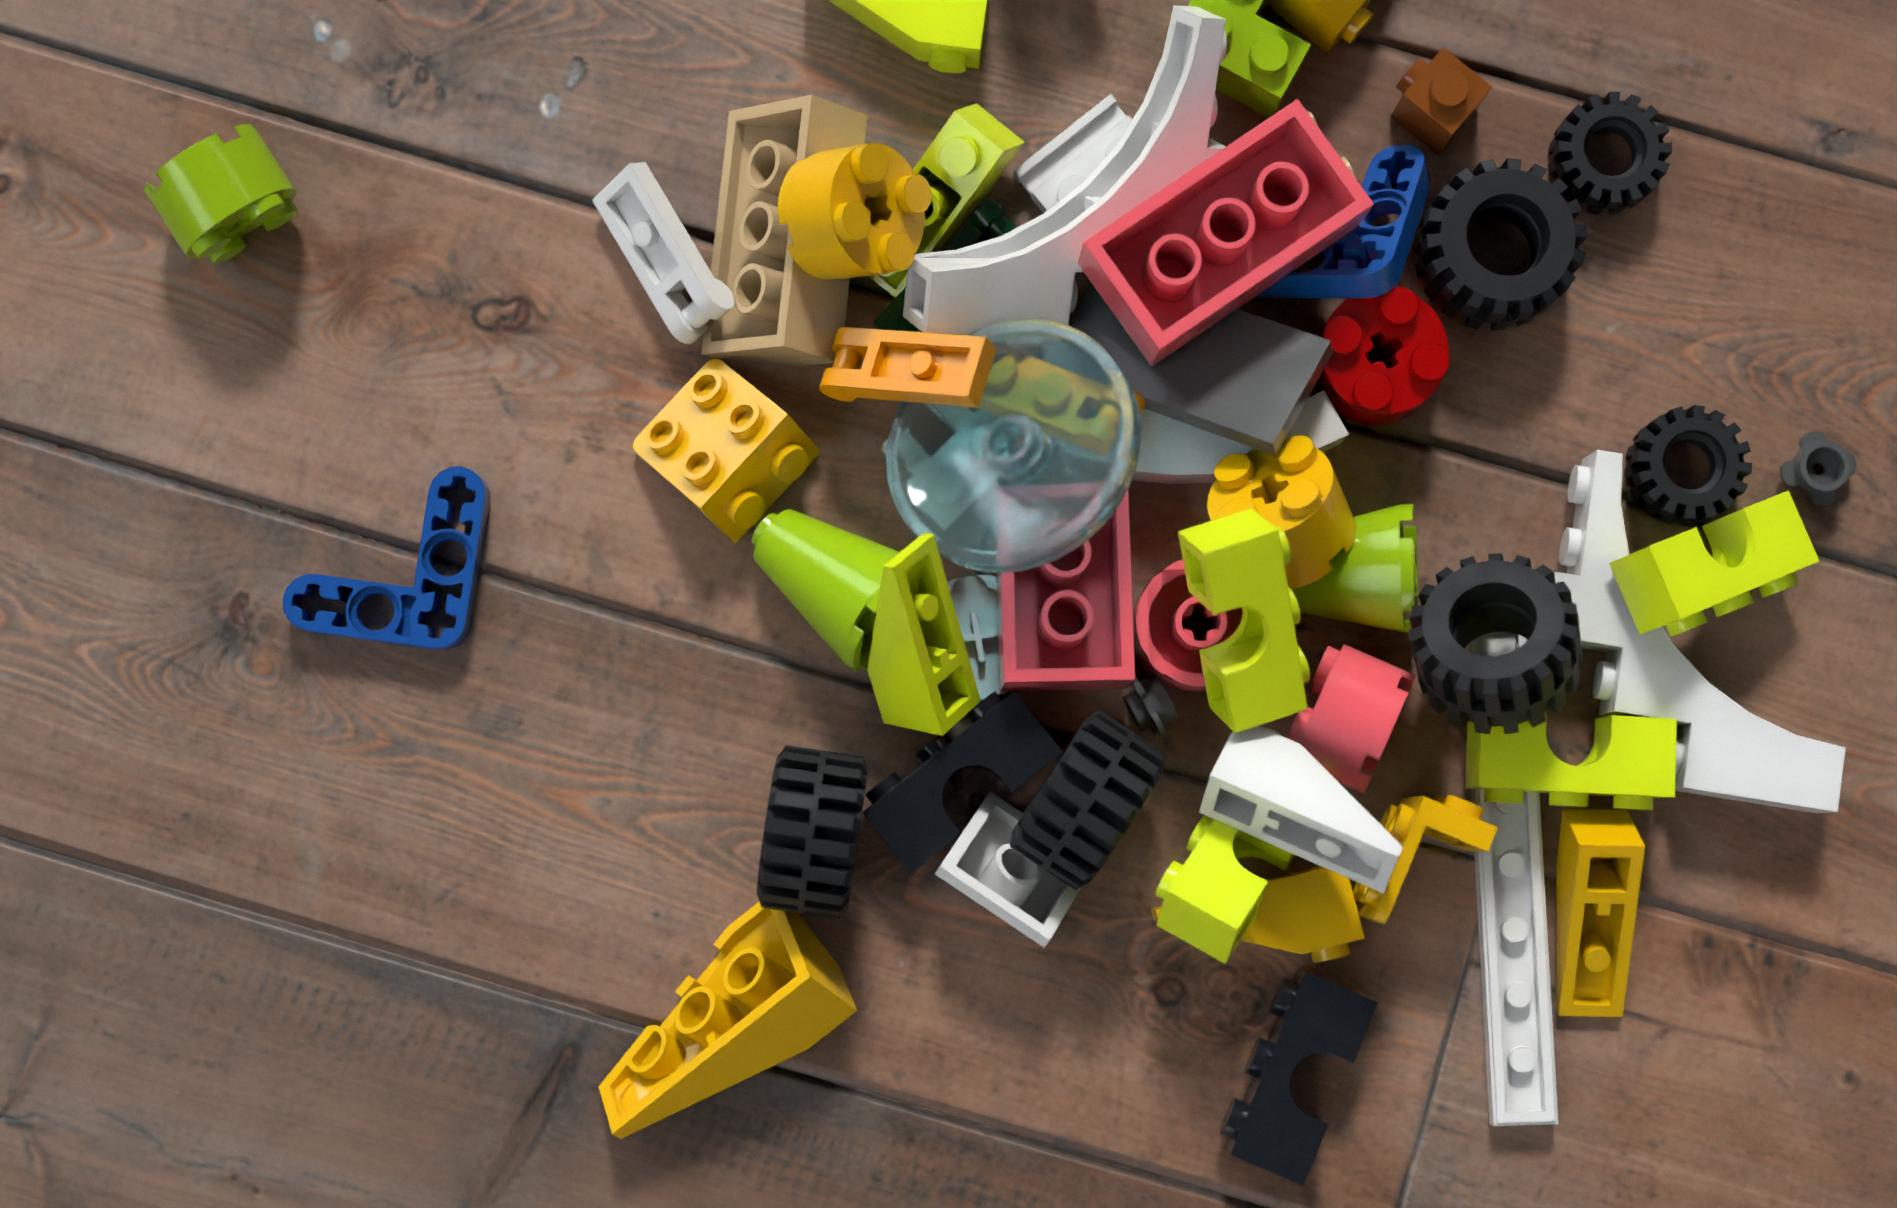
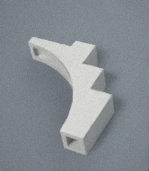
(1035, 265)
(1718, 742)

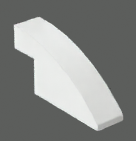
(1187, 455)

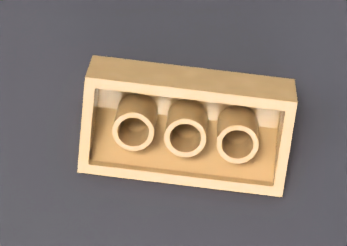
(778, 307)

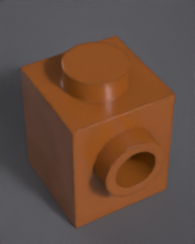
(1438, 99)

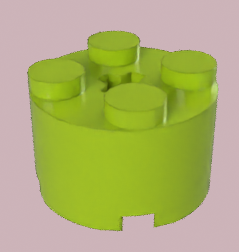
(222, 193)

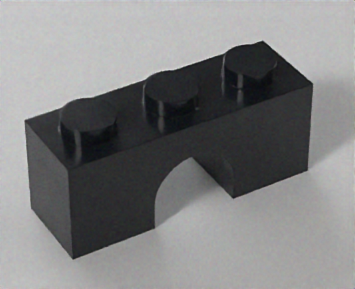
(1001, 740)
(1310, 1020)

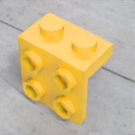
(726, 448)
(1445, 819)

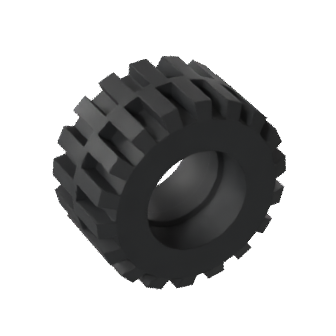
(1530, 205)
(1487, 600)
(1088, 800)
(811, 831)

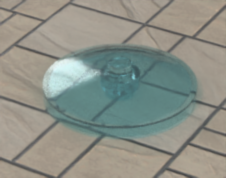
(1029, 465)

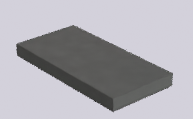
(1233, 380)

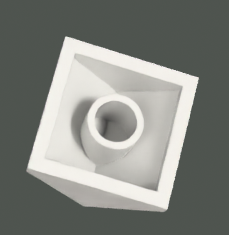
(1002, 878)

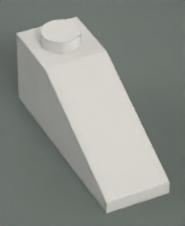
(1294, 803)

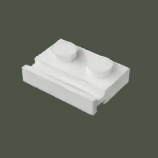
(1072, 154)

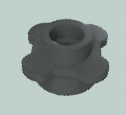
(1836, 466)
(1150, 705)

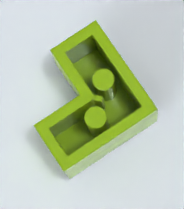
(1258, 57)

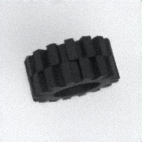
(1631, 124)
(1721, 448)

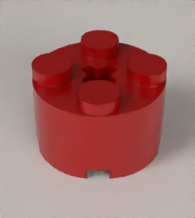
(1410, 337)

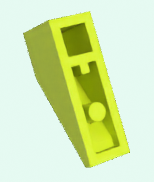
(931, 31)
(918, 645)

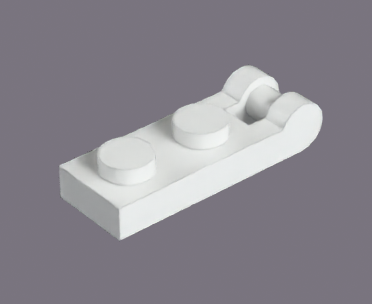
(662, 253)

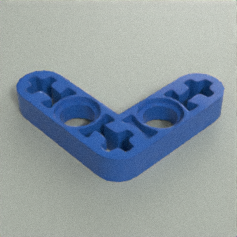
(1369, 257)
(413, 602)

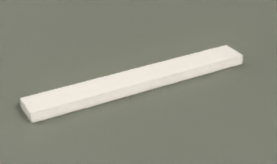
(1514, 951)

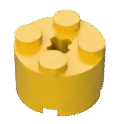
(854, 211)
(1290, 492)

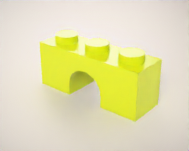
(1680, 579)
(1260, 667)
(1628, 760)
(1212, 895)

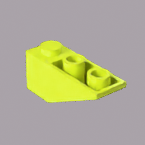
(960, 171)

